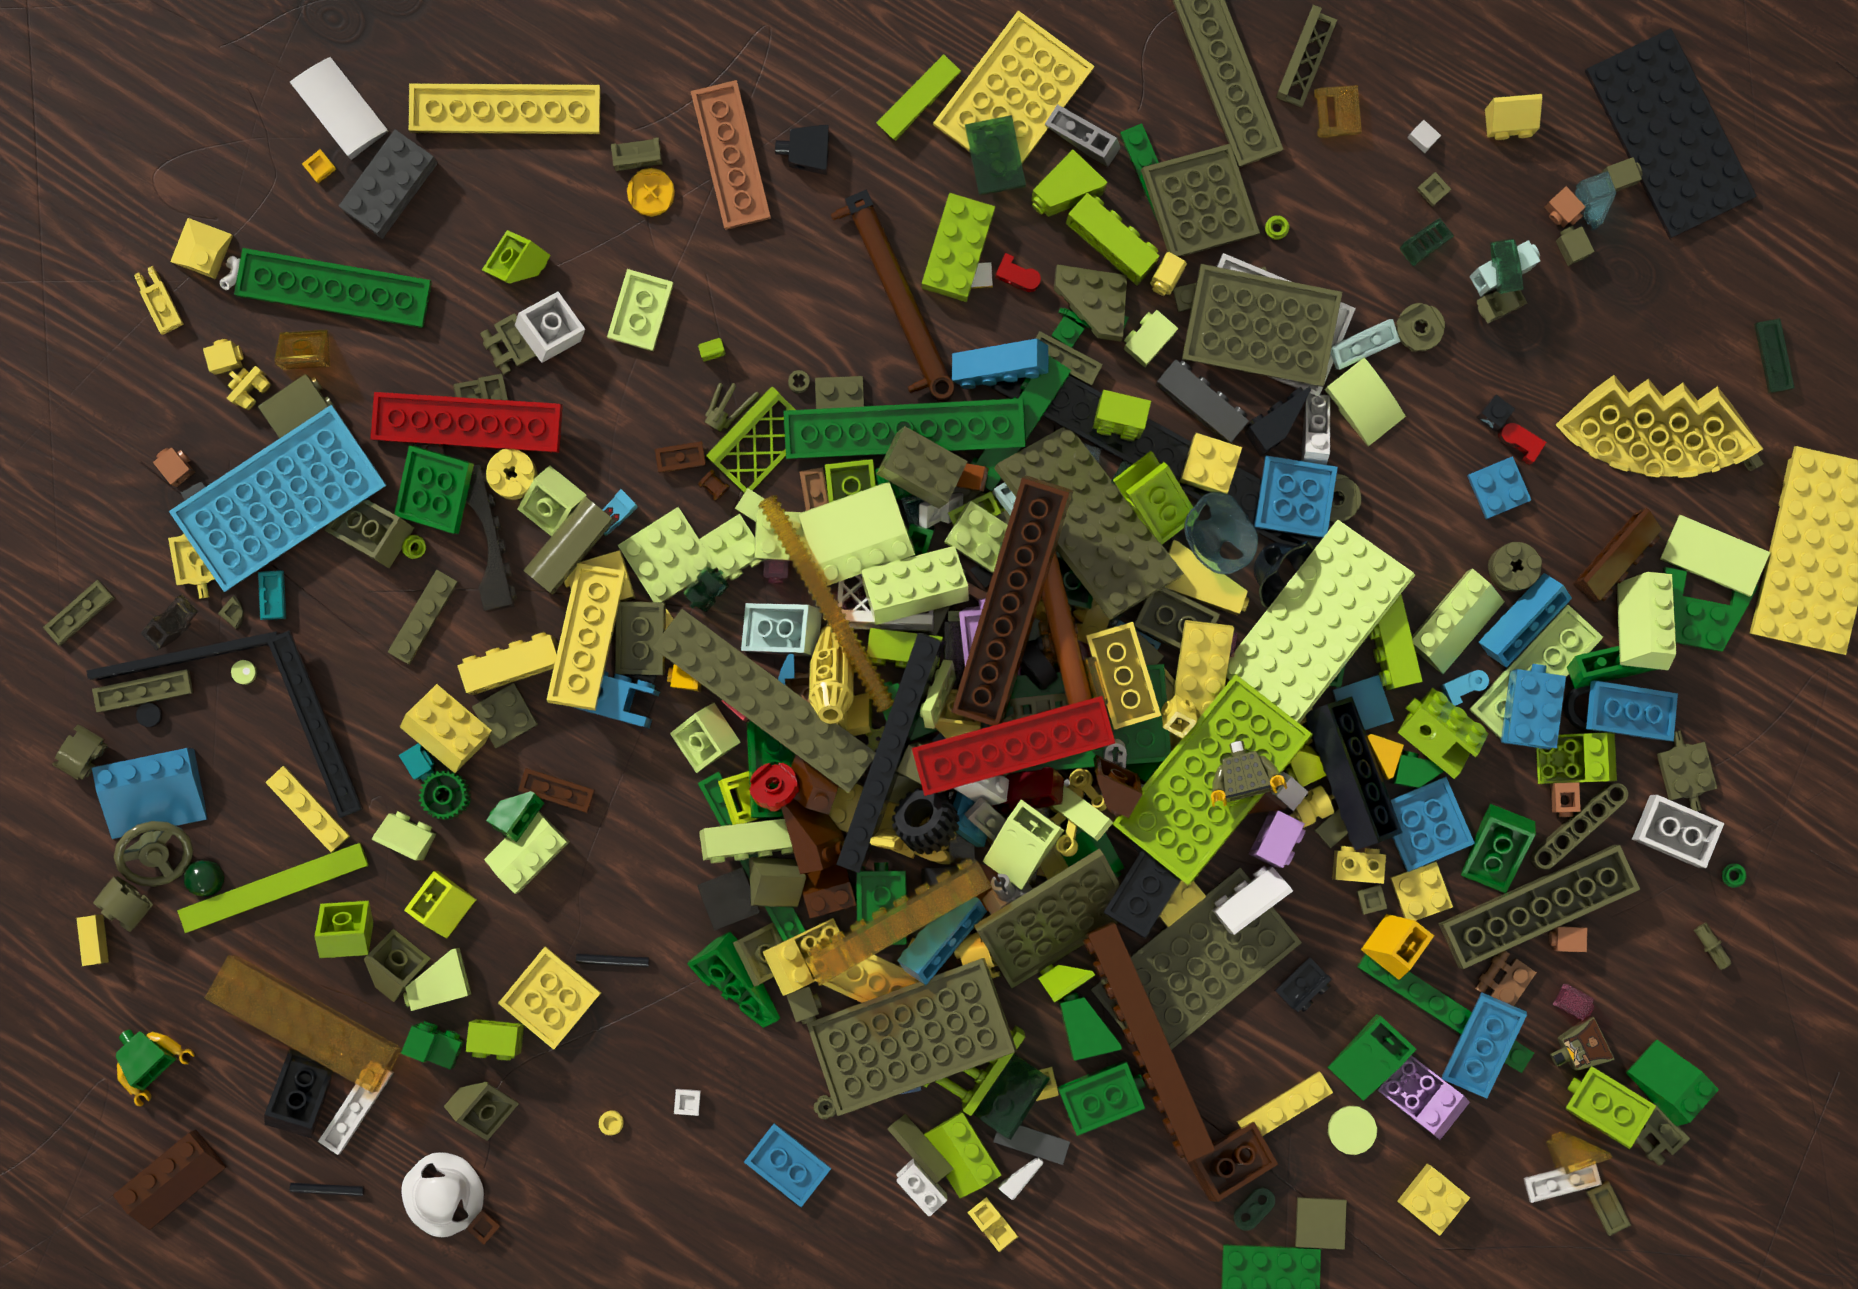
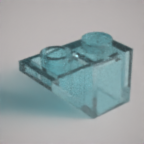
(1597, 195)

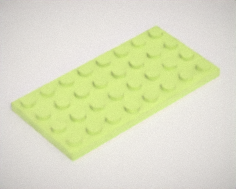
(1319, 620)

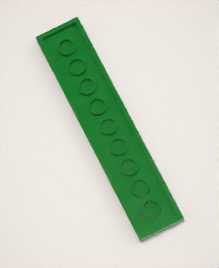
(873, 428)

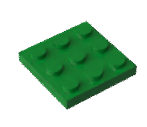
(434, 489)

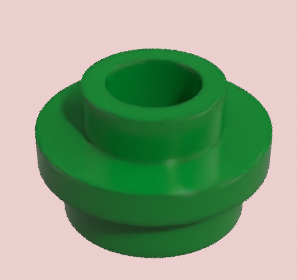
(1741, 875)

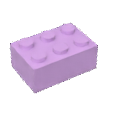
(1277, 839)

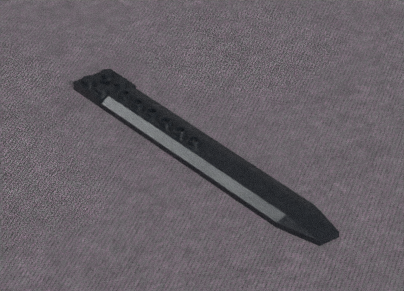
(1076, 410)

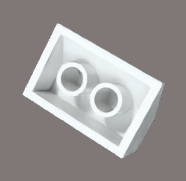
(1251, 899)

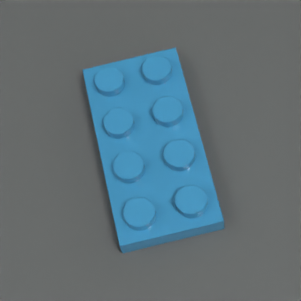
(1632, 711)
(1484, 1045)

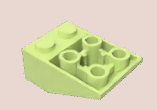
(1022, 844)

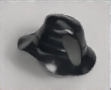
(1268, 563)

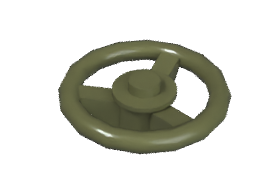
(152, 852)

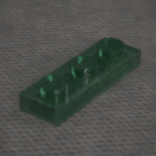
(1774, 356)

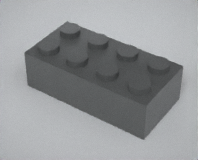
(388, 184)

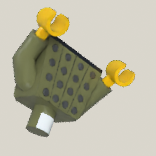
(1244, 776)

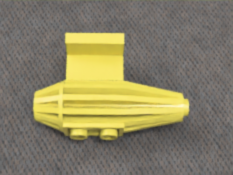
(832, 687)

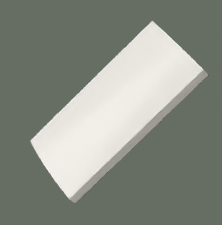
(339, 107)

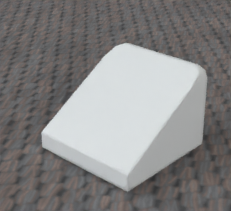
(1424, 136)

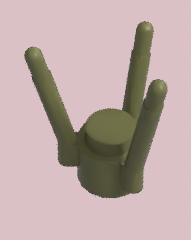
(717, 417)

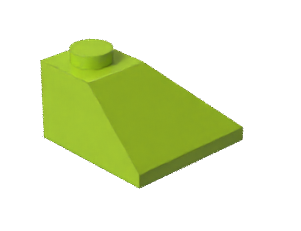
(516, 259)
(1063, 980)

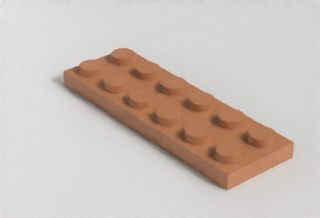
(730, 155)

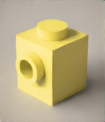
(223, 356)

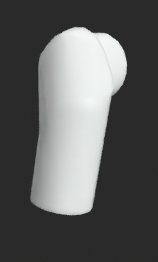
(230, 279)

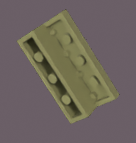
(569, 545)

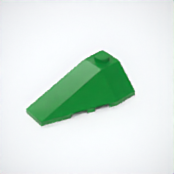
(723, 968)

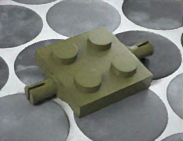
(1686, 771)

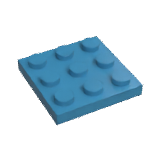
(1295, 497)
(1429, 824)

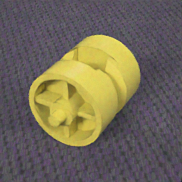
(1314, 805)

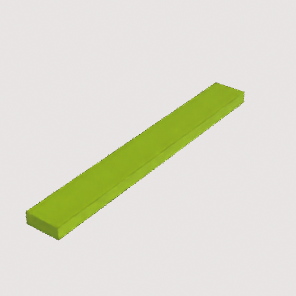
(273, 887)

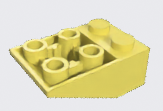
(788, 957)

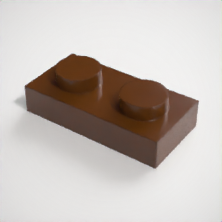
(680, 457)

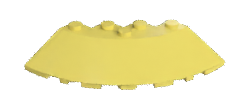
(1658, 432)

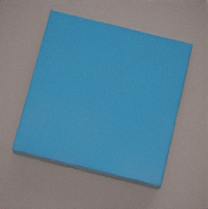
(1369, 701)

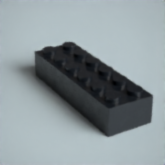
(1353, 773)

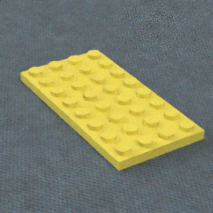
(1813, 556)

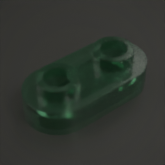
(1254, 1209)

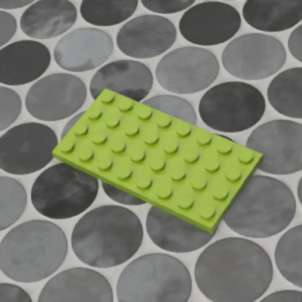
(1176, 811)

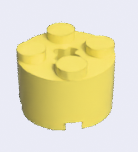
(506, 461)
(973, 949)

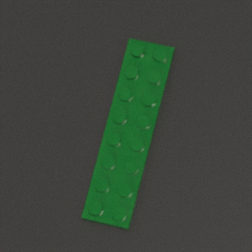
(333, 288)

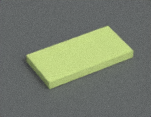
(1715, 555)

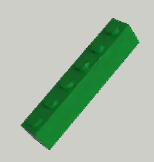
(1037, 397)

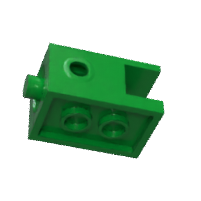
(879, 890)
(1102, 1097)

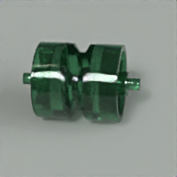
(706, 589)

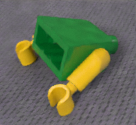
(144, 1059)

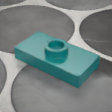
(272, 595)

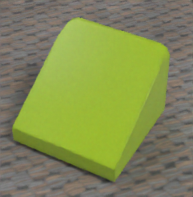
(711, 349)

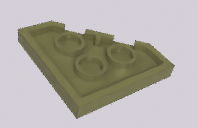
(1095, 298)

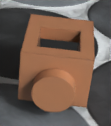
(1572, 792)

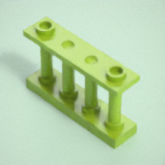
(983, 1079)

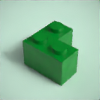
(433, 1045)

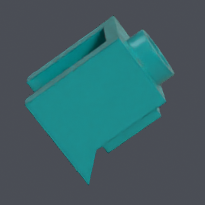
(418, 762)

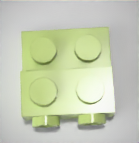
(731, 547)

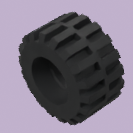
(936, 831)

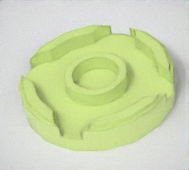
(1352, 1130)

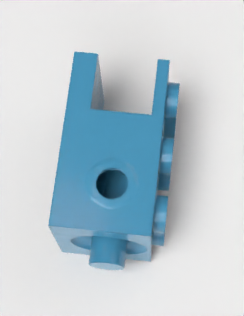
(617, 697)
(1533, 708)

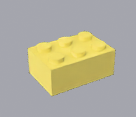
(445, 728)

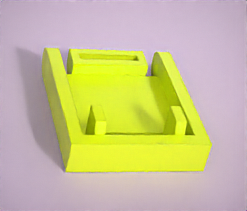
(741, 785)

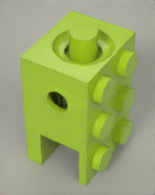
(1155, 496)
(1442, 731)
(1609, 1107)

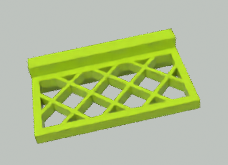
(740, 430)

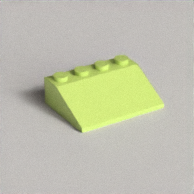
(856, 533)

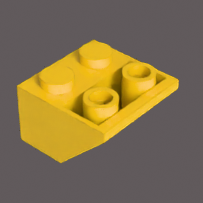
(1397, 944)

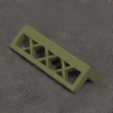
(1300, 49)

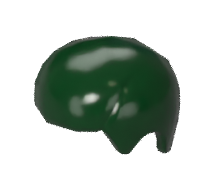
(203, 878)

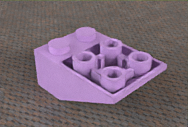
(1424, 1097)

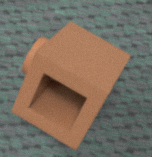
(1565, 208)
(174, 466)

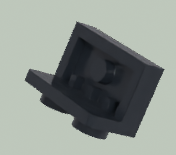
(1303, 985)

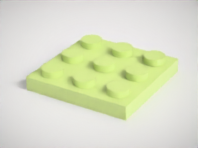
(666, 555)

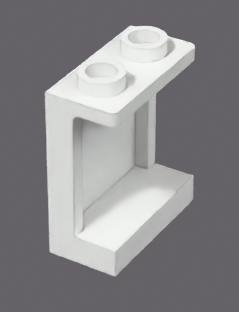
(921, 1187)

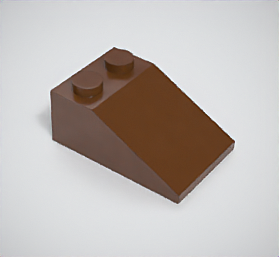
(813, 837)
(1234, 1162)

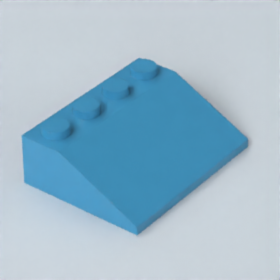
(150, 789)

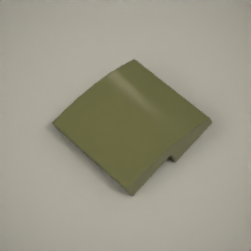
(484, 388)

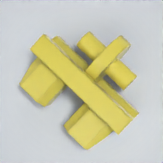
(240, 394)

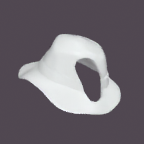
(434, 1200)

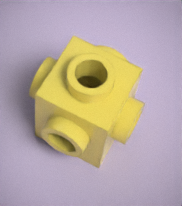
(1179, 716)

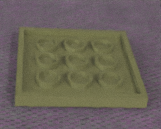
(1200, 201)

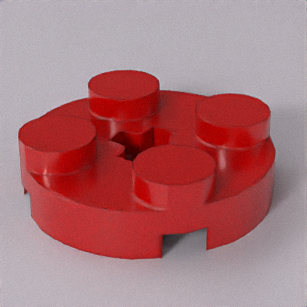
(773, 798)

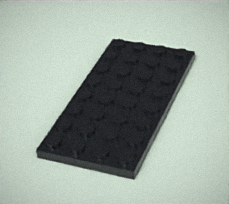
(1670, 133)

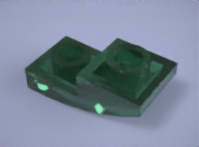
(1507, 264)

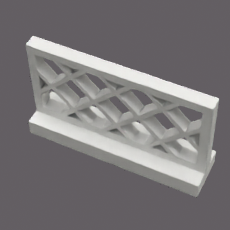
(865, 620)

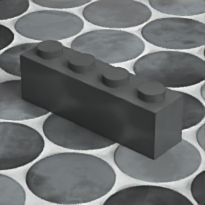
(1202, 402)

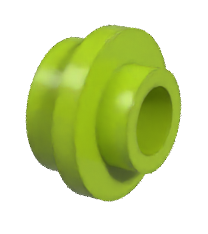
(1282, 222)
(419, 549)

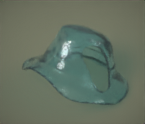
(1226, 524)

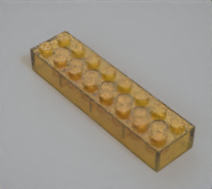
(898, 921)
(303, 1023)

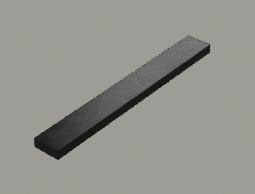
(180, 657)
(314, 724)

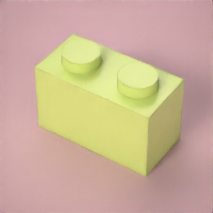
(1150, 337)

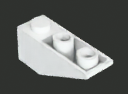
(1316, 430)

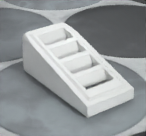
(1016, 1182)

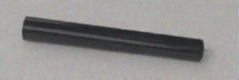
(612, 960)
(327, 1189)

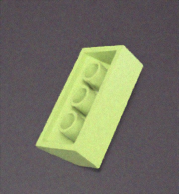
(1456, 620)
(1646, 621)

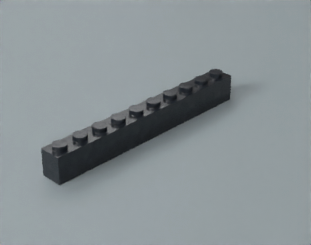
(890, 752)

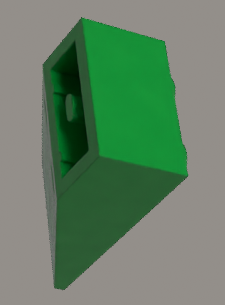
(1371, 1057)

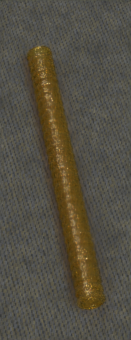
(826, 602)

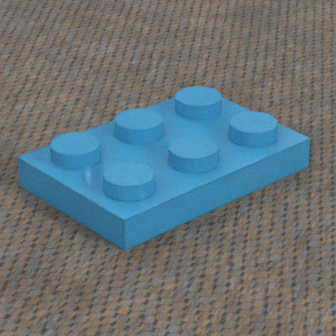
(787, 1165)

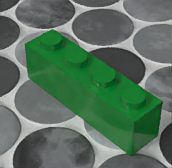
(1600, 666)

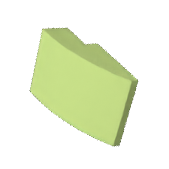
(1365, 402)

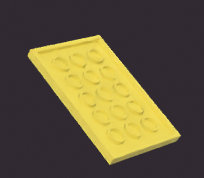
(1020, 77)

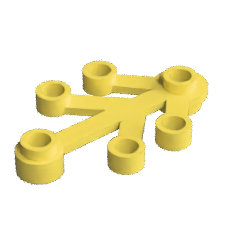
(1078, 788)

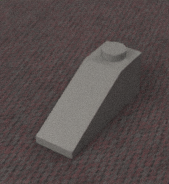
(1083, 135)

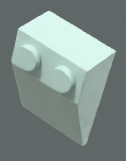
(781, 629)

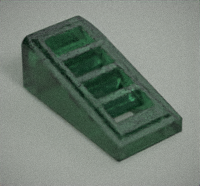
(1413, 249)

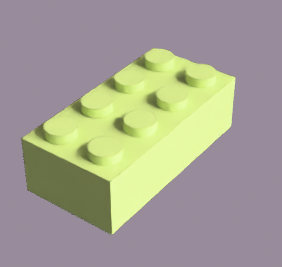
(915, 585)

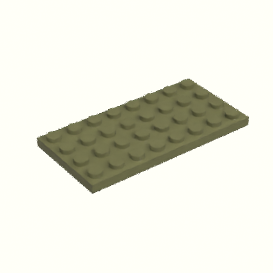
(1101, 532)
(1202, 967)
(911, 1037)

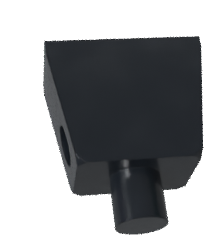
(806, 148)

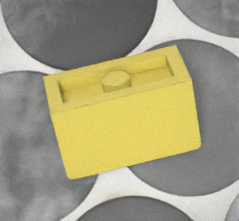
(92, 940)

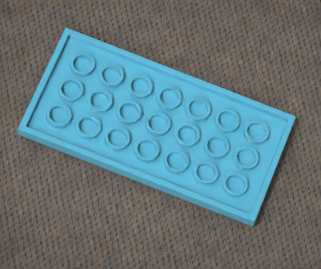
(277, 498)

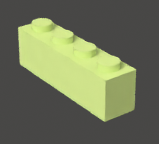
(744, 840)

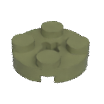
(1424, 314)
(1351, 499)

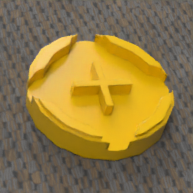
(651, 192)

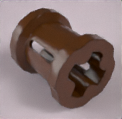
(713, 485)

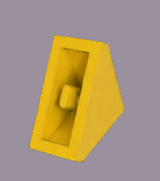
(1386, 754)

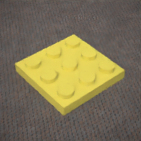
(549, 997)

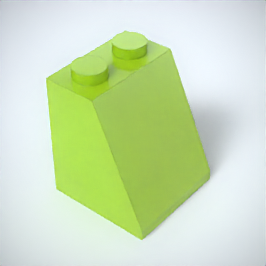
(1067, 185)

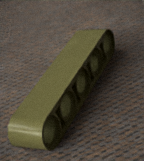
(1590, 824)

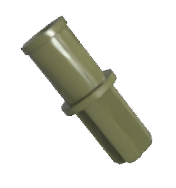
(1712, 945)

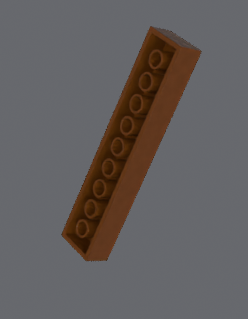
(1012, 600)
(1149, 1041)

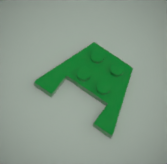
(1701, 621)

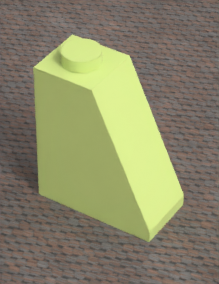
(439, 983)

